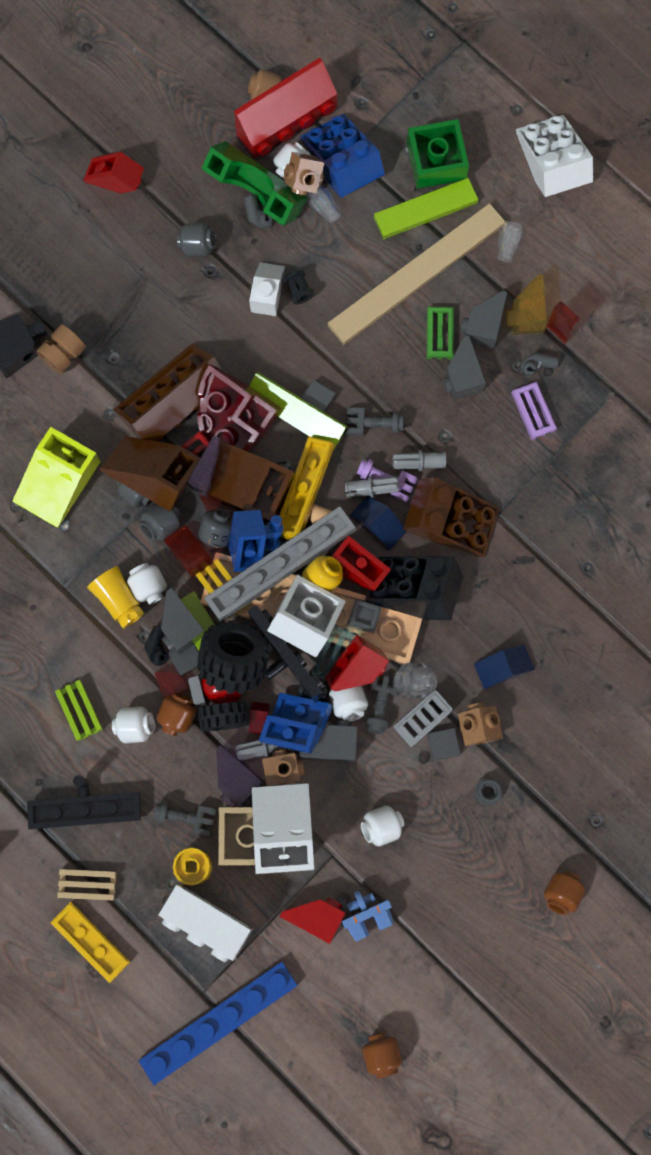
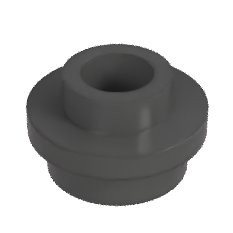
(497, 791)

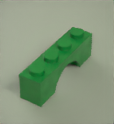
(234, 167)

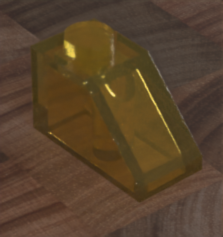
(529, 309)

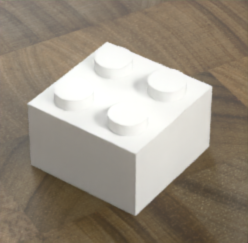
(306, 616)

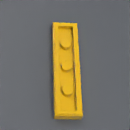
(305, 486)

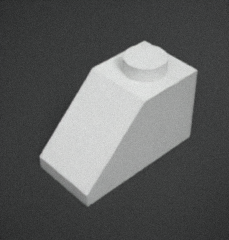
(266, 289)

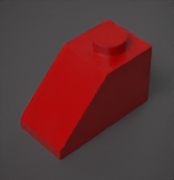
(114, 173)
(360, 565)
(357, 665)
(316, 918)

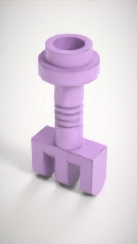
(366, 469)

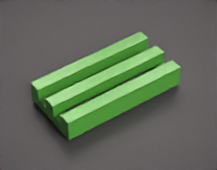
(439, 354)

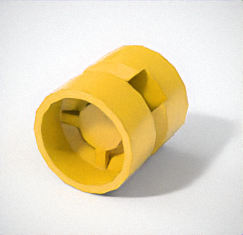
(192, 866)

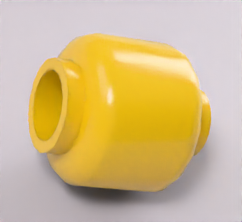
(324, 572)

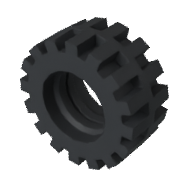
(223, 716)

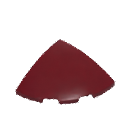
(233, 410)

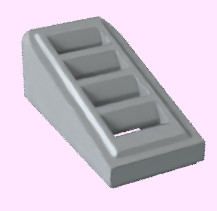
(440, 702)

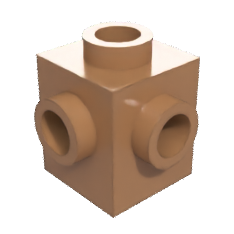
(303, 173)
(480, 724)
(273, 764)

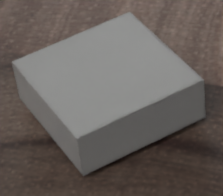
(197, 692)

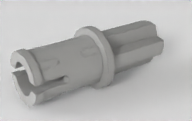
(419, 460)
(372, 486)
(255, 749)

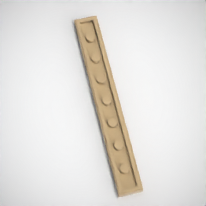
(416, 274)

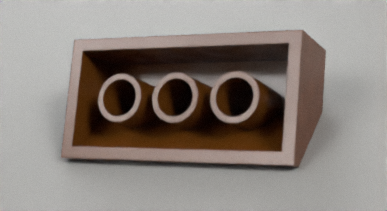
(166, 396)

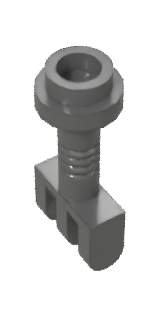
(396, 422)
(377, 724)
(162, 812)

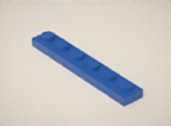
(217, 1023)

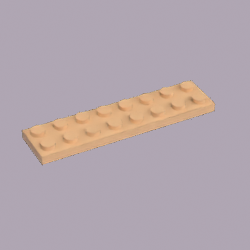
(393, 633)

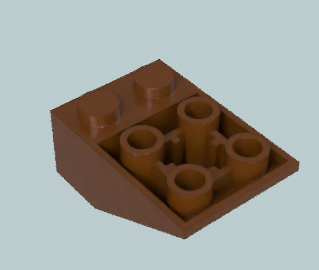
(152, 469)
(249, 481)
(451, 517)

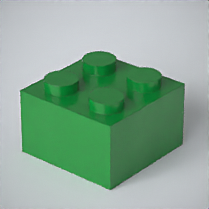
(437, 154)

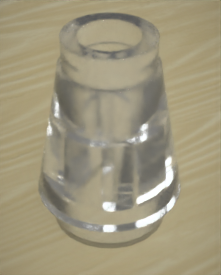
(324, 204)
(509, 240)

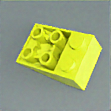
(55, 477)

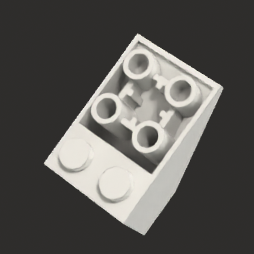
(556, 155)
(282, 829)

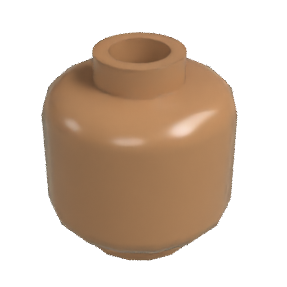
(262, 82)

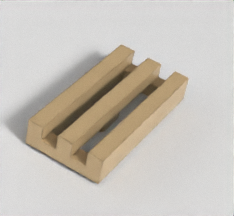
(63, 884)

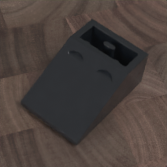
(419, 586)

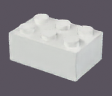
(205, 923)

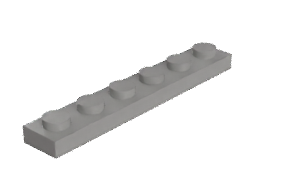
(280, 564)

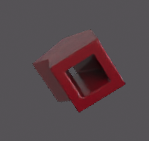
(258, 716)

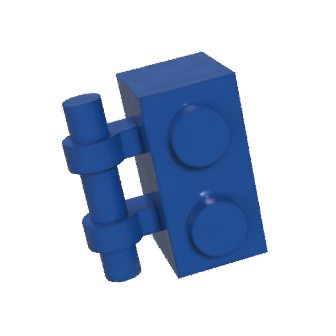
(252, 538)

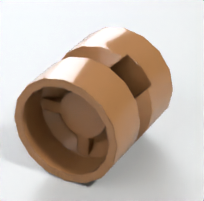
(61, 349)

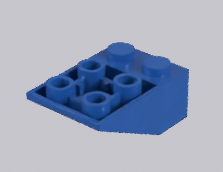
(346, 153)

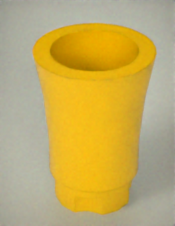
(116, 597)

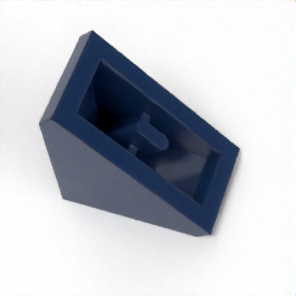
(378, 522)
(504, 666)

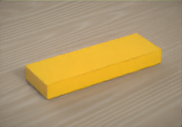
(90, 942)

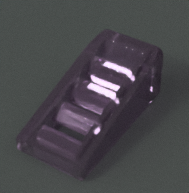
(203, 473)

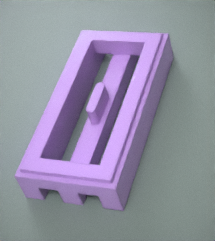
(542, 431)

